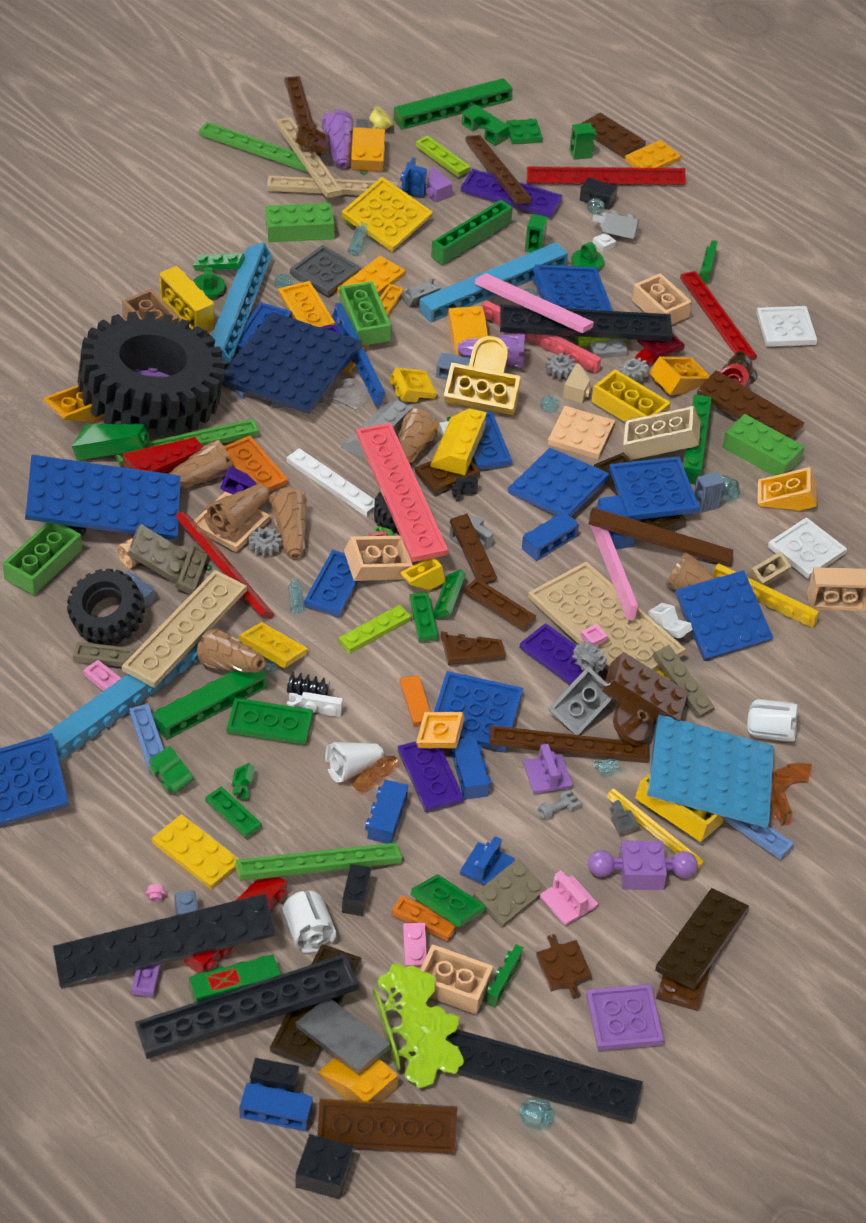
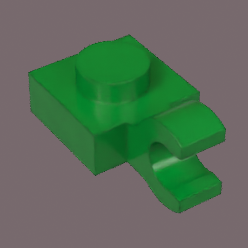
(242, 777)

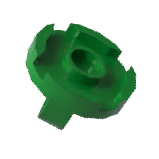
(587, 257)
(210, 284)

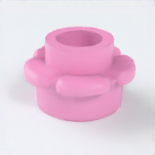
(156, 892)

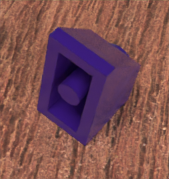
(236, 481)

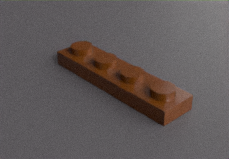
(473, 548)
(500, 604)

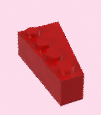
(162, 457)

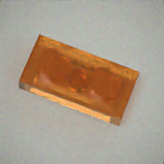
(781, 806)

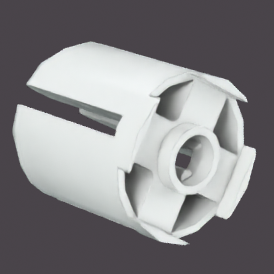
(772, 720)
(308, 921)

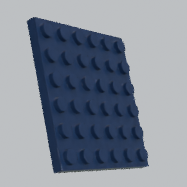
(290, 362)

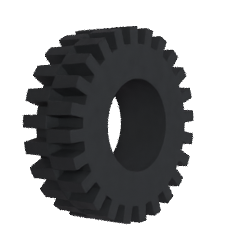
(157, 402)

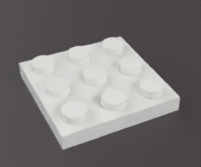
(786, 326)
(807, 547)

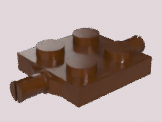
(312, 138)
(563, 966)

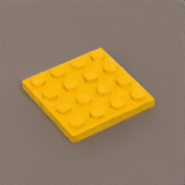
(388, 213)

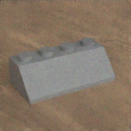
(391, 412)

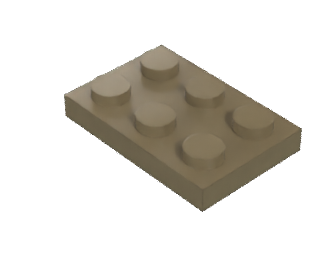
(157, 553)
(510, 892)

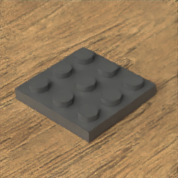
(325, 270)

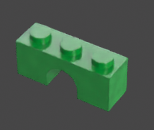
(477, 118)

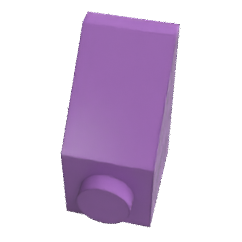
(438, 186)

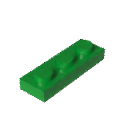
(219, 261)
(708, 261)
(449, 594)
(423, 617)
(233, 812)
(504, 975)

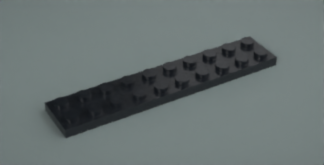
(606, 324)
(163, 941)
(246, 1006)
(547, 1076)

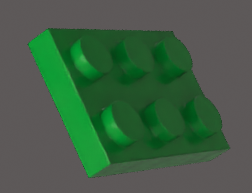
(448, 900)

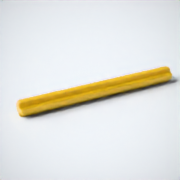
(652, 826)

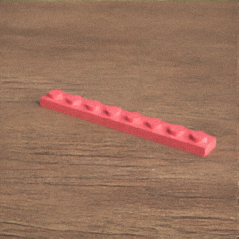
(551, 342)

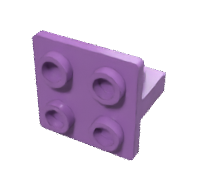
(547, 771)

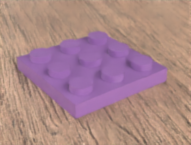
(624, 1017)

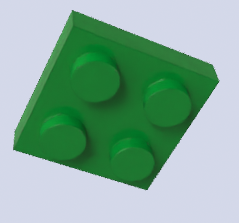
(524, 131)

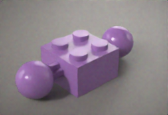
(642, 864)

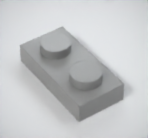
(609, 349)

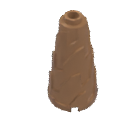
(416, 432)
(203, 465)
(231, 511)
(290, 516)
(688, 573)
(227, 653)

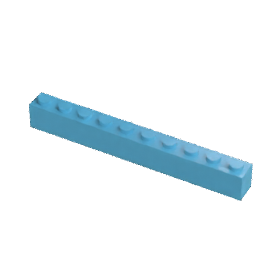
(468, 293)
(241, 299)
(109, 707)

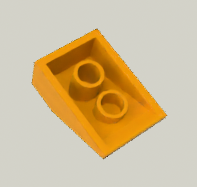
(367, 149)
(466, 324)
(678, 374)
(70, 405)
(789, 490)
(371, 1085)

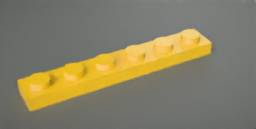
(777, 600)

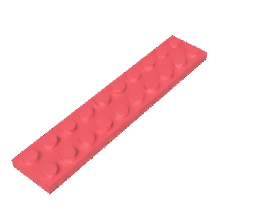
(401, 492)

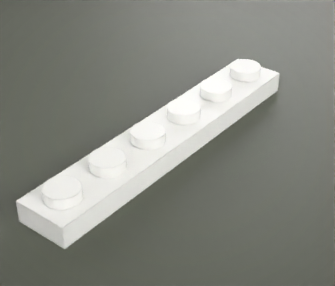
(332, 482)

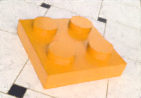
(440, 730)

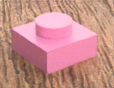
(594, 635)

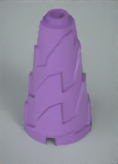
(339, 128)
(514, 345)

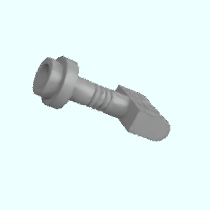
(567, 800)

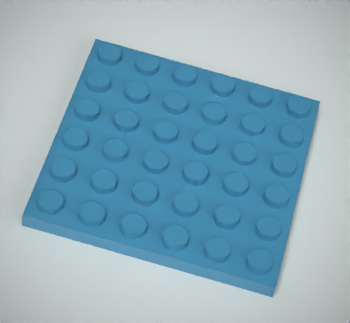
(711, 771)

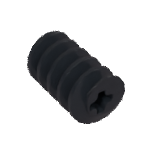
(300, 685)

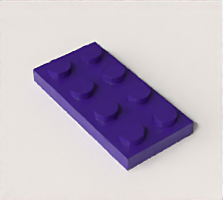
(553, 652)
(430, 776)

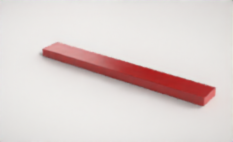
(716, 314)
(223, 563)

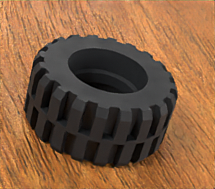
(93, 590)

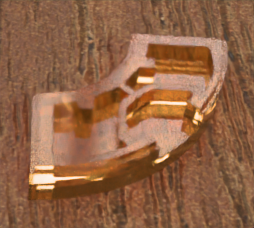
(792, 774)
(370, 776)

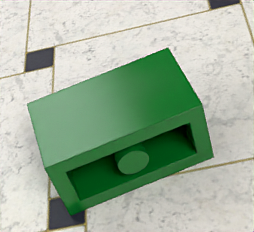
(582, 141)
(536, 233)

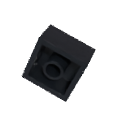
(324, 1166)

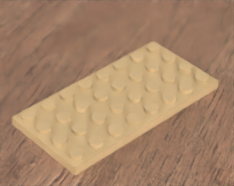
(586, 599)

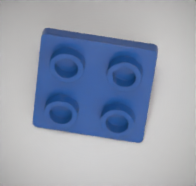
(414, 179)
(486, 861)

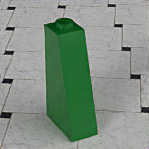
(109, 439)

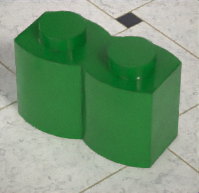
(170, 770)

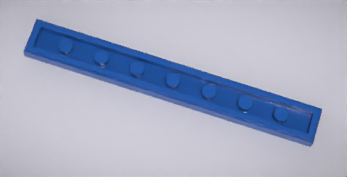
(360, 359)

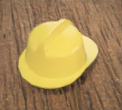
(380, 119)

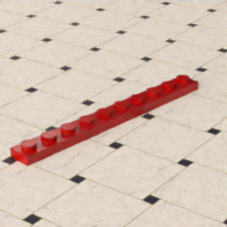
(609, 175)

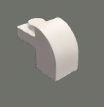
(666, 617)

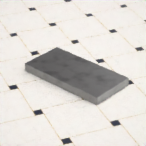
(343, 1036)

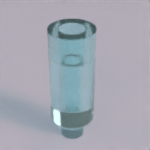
(358, 239)
(295, 597)

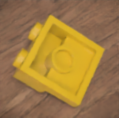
(412, 384)

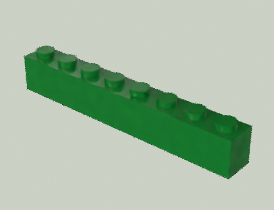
(452, 103)

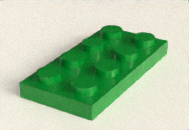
(269, 721)

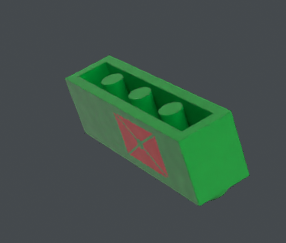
(232, 977)

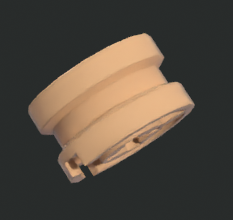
(122, 550)

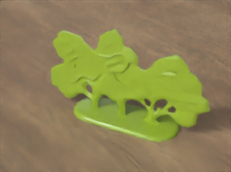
(421, 1026)

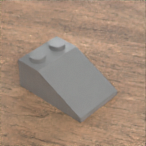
(581, 701)

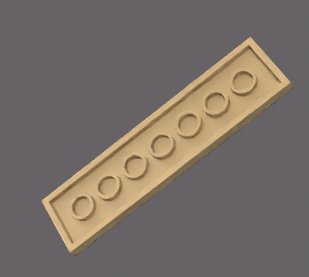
(184, 628)

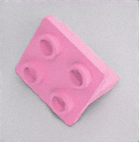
(568, 898)

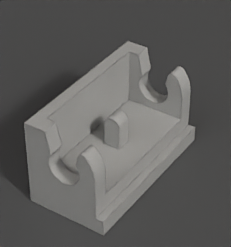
(413, 295)

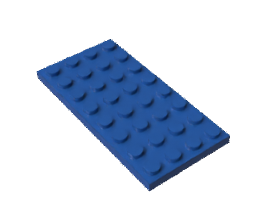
(102, 496)

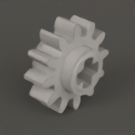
(560, 365)
(635, 369)
(265, 541)
(589, 656)

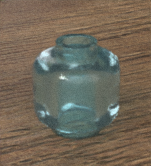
(731, 489)
(536, 1113)

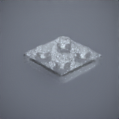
(350, 395)

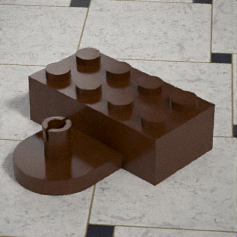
(640, 697)

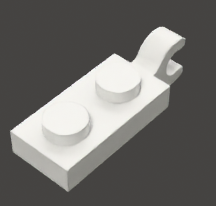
(318, 703)

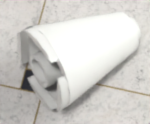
(351, 758)

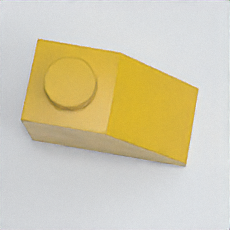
(425, 574)

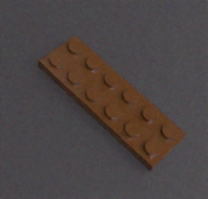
(740, 400)
(389, 1125)

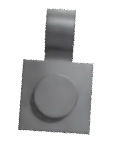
(622, 820)

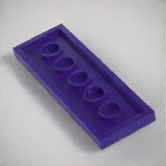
(487, 187)

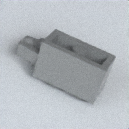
(618, 224)

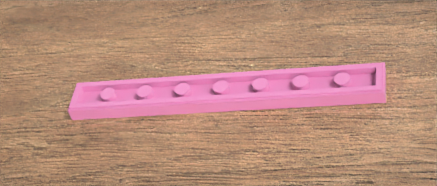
(534, 303)
(616, 572)

